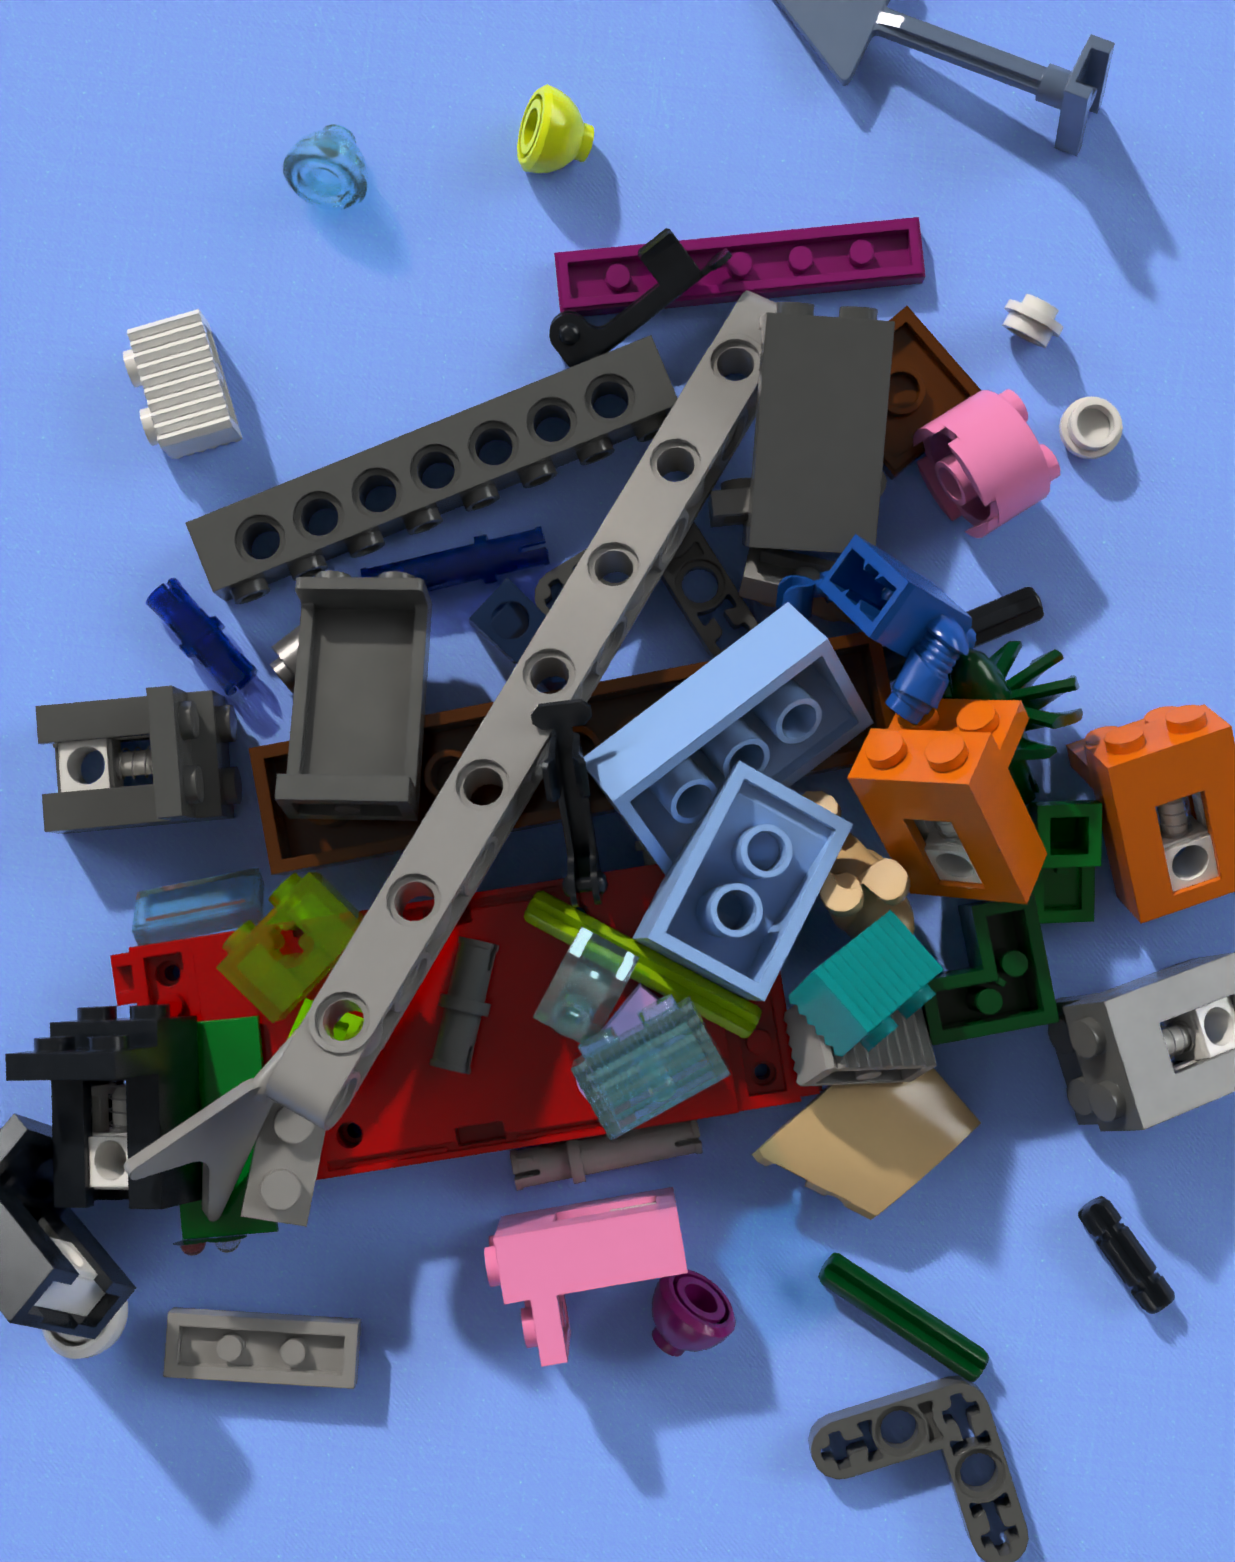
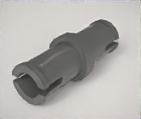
(464, 1005)

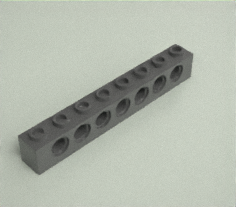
(227, 534)

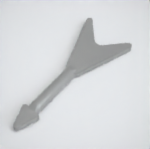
(217, 1137)

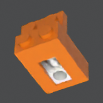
(1154, 764)
(949, 801)

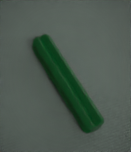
(903, 1317)

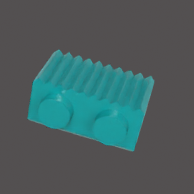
(866, 983)

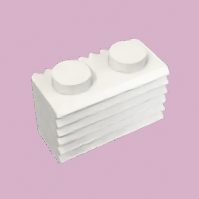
(182, 385)

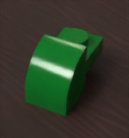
(1073, 847)

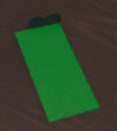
(227, 1056)

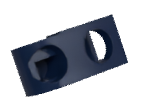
(510, 624)

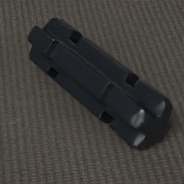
(1126, 1255)

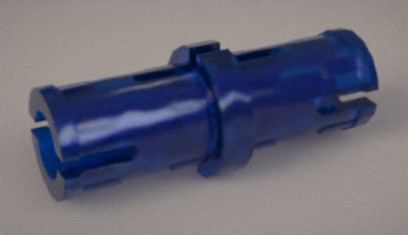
(201, 636)

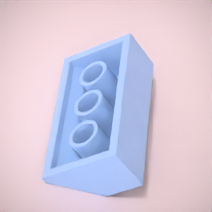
(763, 701)

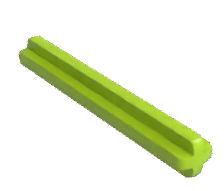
(651, 968)

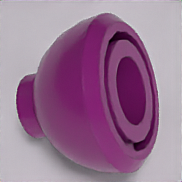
(690, 1314)

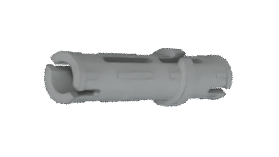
(600, 1154)

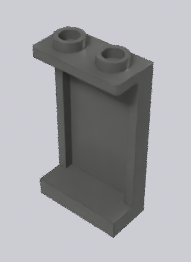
(819, 428)
(358, 698)

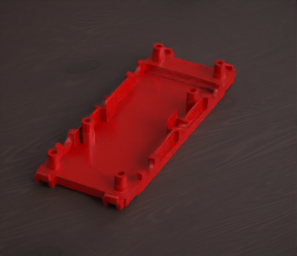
(520, 1068)

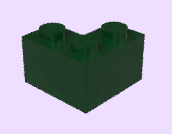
(1005, 980)

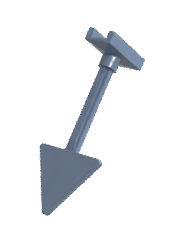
(844, 28)

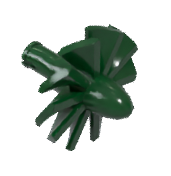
(985, 679)

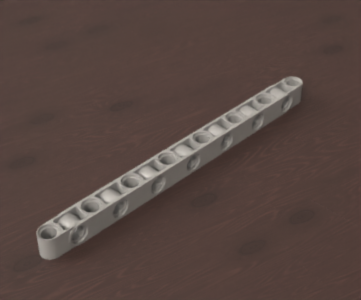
(574, 642)

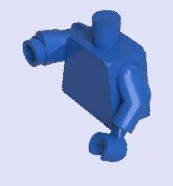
(896, 611)

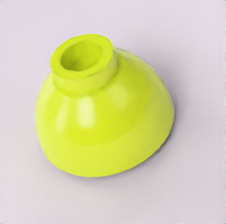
(552, 132)

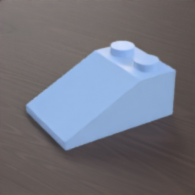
(744, 883)

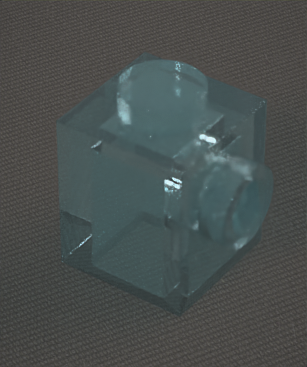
(586, 986)

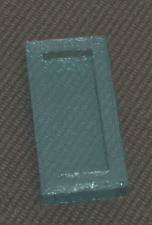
(198, 907)

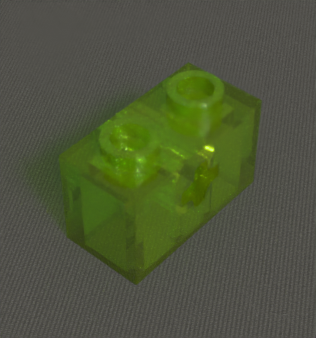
(280, 981)

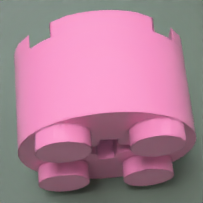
(985, 461)

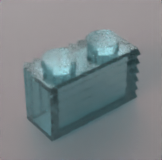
(648, 1066)

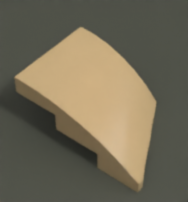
(871, 1139)

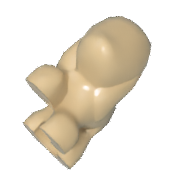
(862, 882)

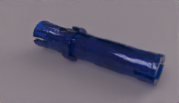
(472, 562)

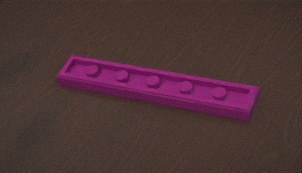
(763, 262)

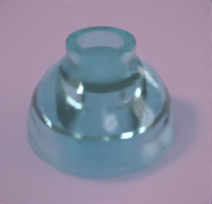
(327, 169)

